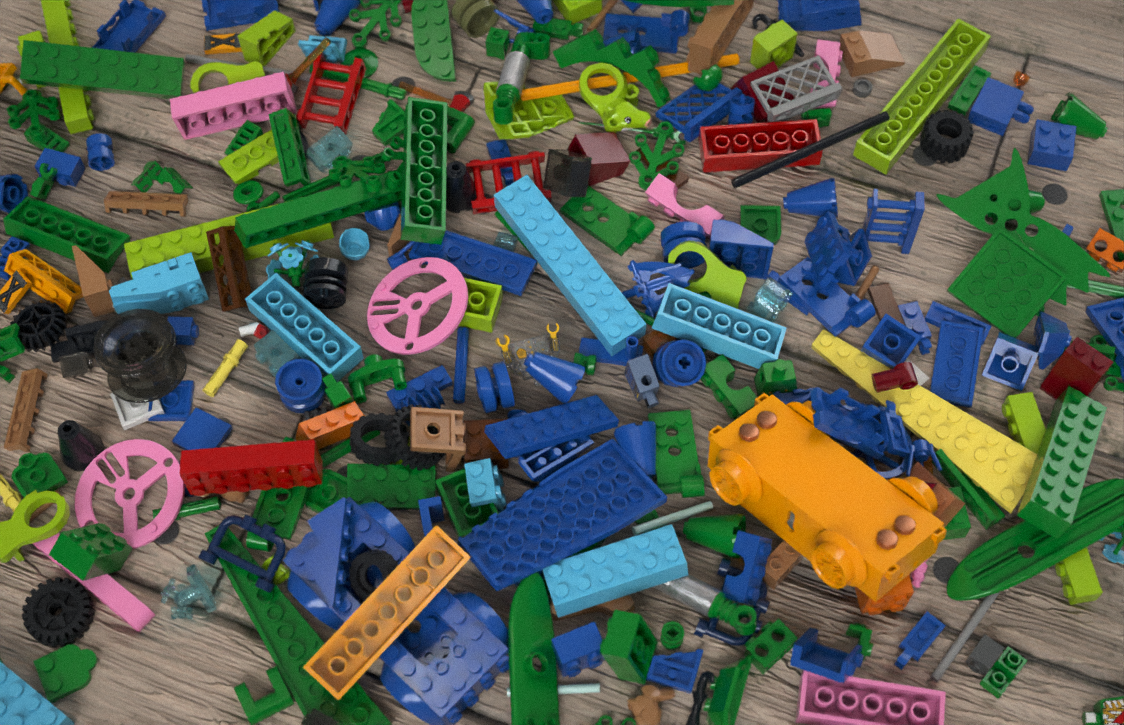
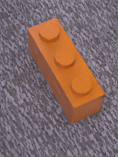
(330, 426)

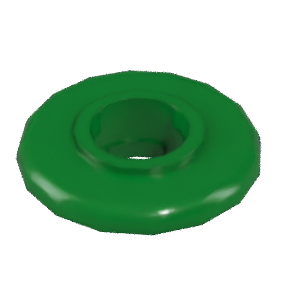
(242, 189)

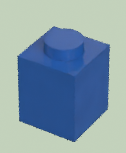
(185, 330)

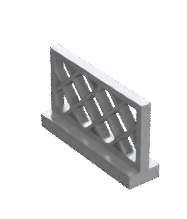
(800, 104)

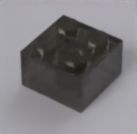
(567, 173)

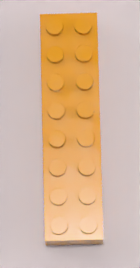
(386, 612)

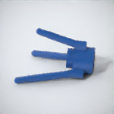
(521, 28)
(399, 258)
(921, 450)

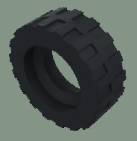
(358, 571)

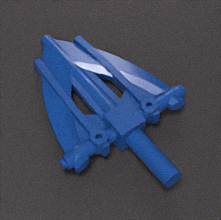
(642, 271)

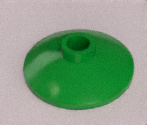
(369, 59)

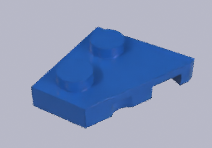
(675, 670)

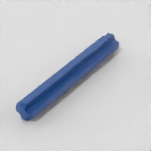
(461, 365)

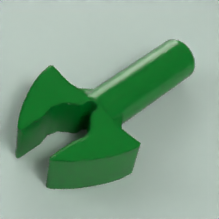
(265, 203)

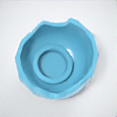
(354, 244)

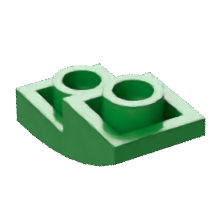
(1003, 672)

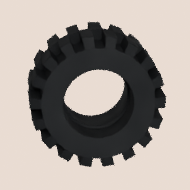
(947, 124)

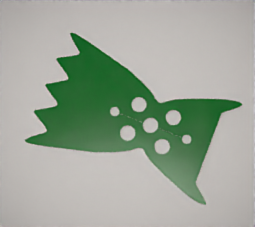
(1048, 243)

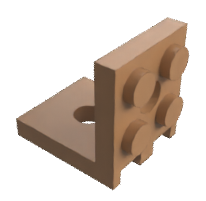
(447, 441)

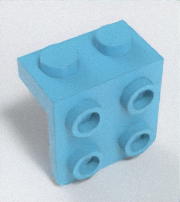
(333, 53)
(485, 484)

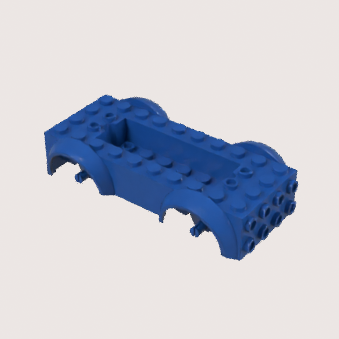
(460, 635)

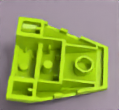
(529, 116)

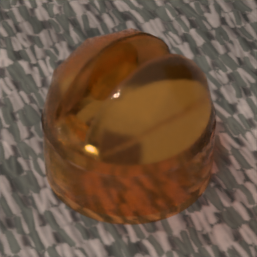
(1021, 78)

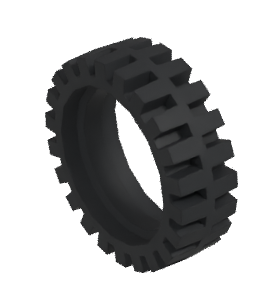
(401, 449)

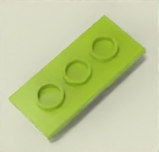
(247, 160)

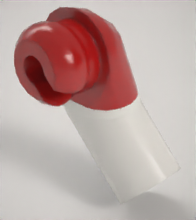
(255, 329)

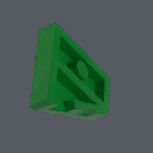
(390, 123)

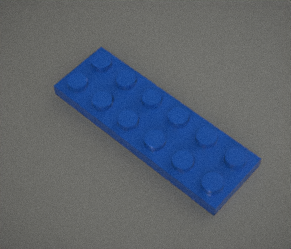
(480, 261)
(551, 426)

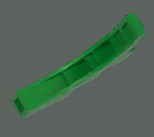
(617, 53)

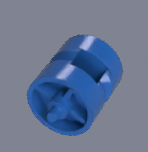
(741, 109)
(100, 152)

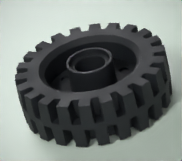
(66, 626)

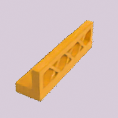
(44, 280)

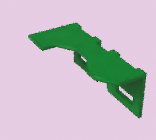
(165, 176)
(146, 180)

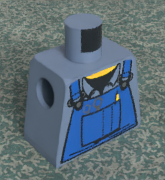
(642, 380)

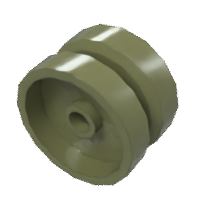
(475, 16)

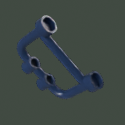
(248, 523)
(709, 627)

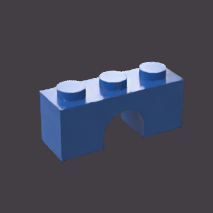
(755, 553)

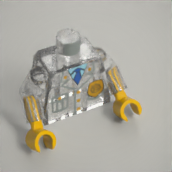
(518, 351)

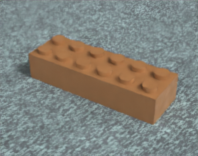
(716, 34)

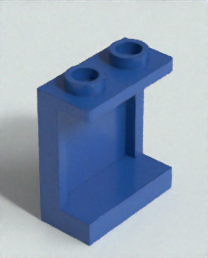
(995, 106)
(431, 512)
(824, 659)

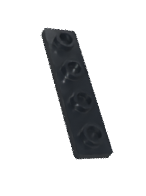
(79, 340)

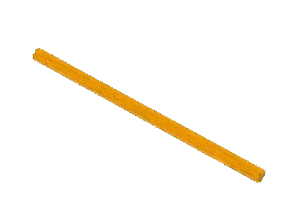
(608, 80)

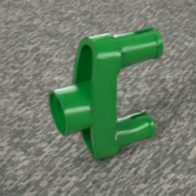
(376, 371)

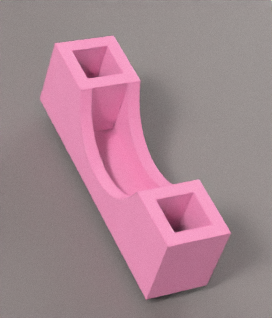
(830, 55)
(664, 193)

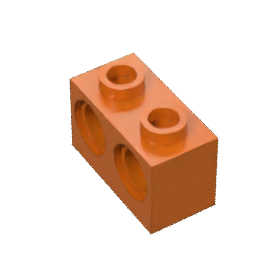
(1113, 245)

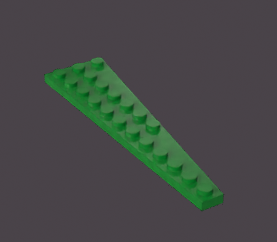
(293, 644)

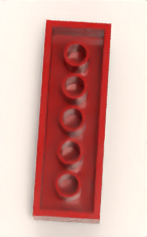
(756, 144)
(251, 467)

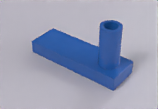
(594, 347)

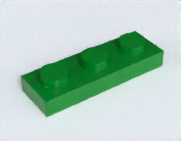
(969, 90)

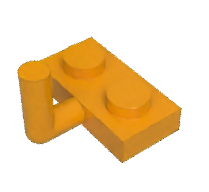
(7, 76)

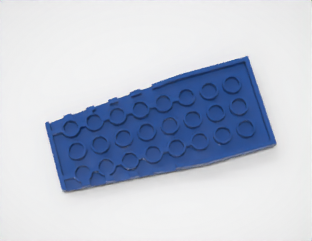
(562, 515)

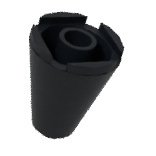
(459, 188)
(78, 445)

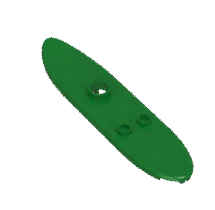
(999, 566)
(529, 637)

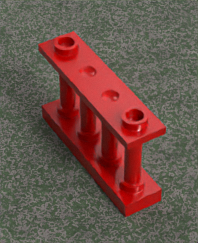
(345, 104)
(485, 205)

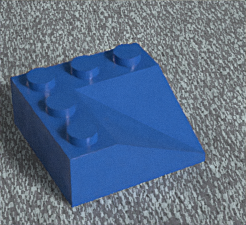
(741, 248)

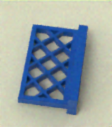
(709, 114)

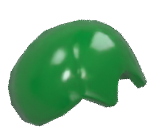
(710, 79)

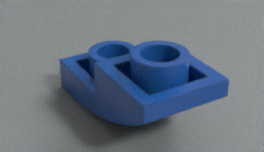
(11, 246)

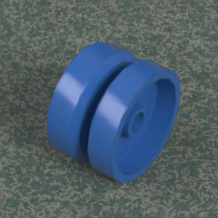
(682, 232)
(667, 361)
(300, 385)
(497, 386)

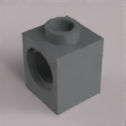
(984, 655)

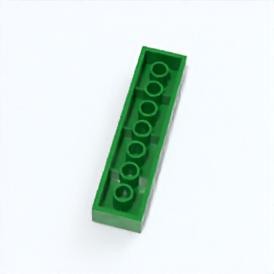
(101, 70)
(424, 171)
(1062, 462)

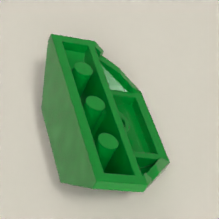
(728, 692)

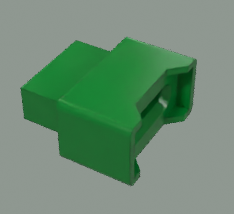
(336, 392)

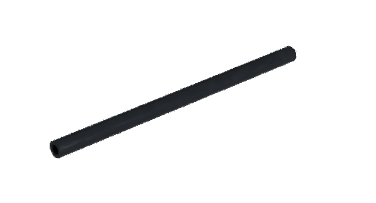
(810, 149)

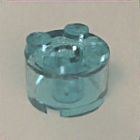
(770, 300)

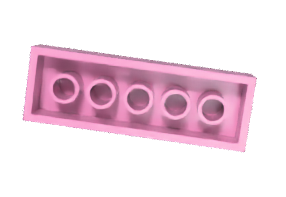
(231, 105)
(866, 702)

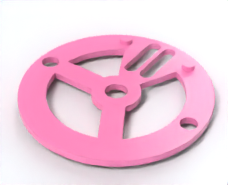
(455, 284)
(121, 451)

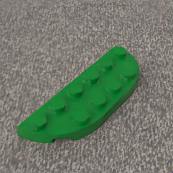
(433, 38)

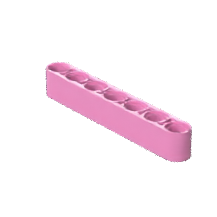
(108, 592)

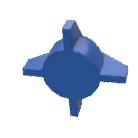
(383, 217)

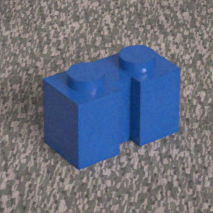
(68, 166)

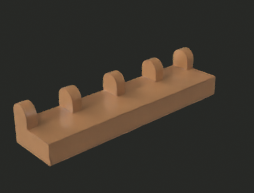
(146, 202)
(24, 409)

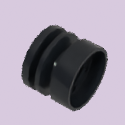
(325, 283)

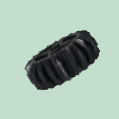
(40, 325)

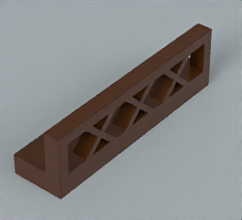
(233, 266)

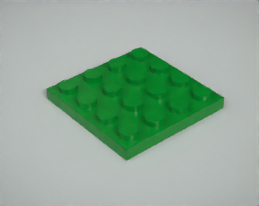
(1007, 283)

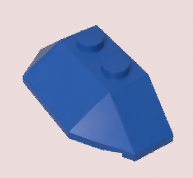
(1051, 338)
(546, 461)

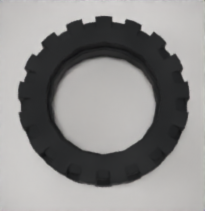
(366, 452)

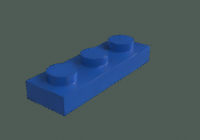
(940, 312)
(437, 377)

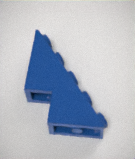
(328, 557)

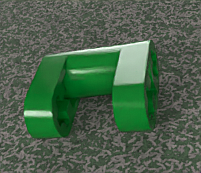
(461, 126)
(267, 705)

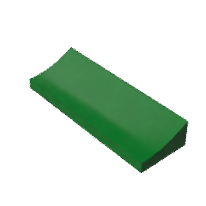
(60, 230)

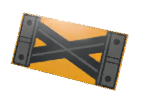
(221, 44)
(13, 291)

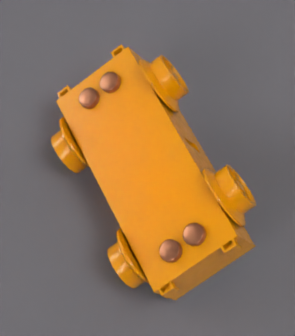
(823, 497)

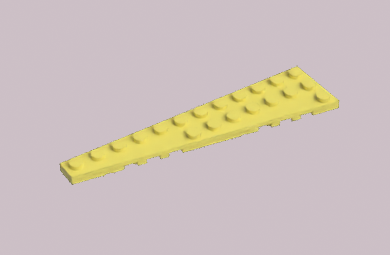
(972, 446)

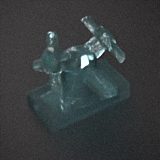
(189, 594)

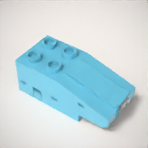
(161, 287)

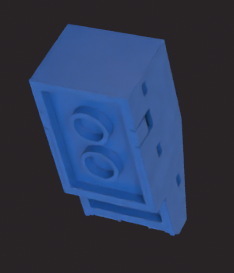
(819, 14)

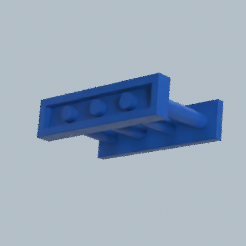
(908, 228)

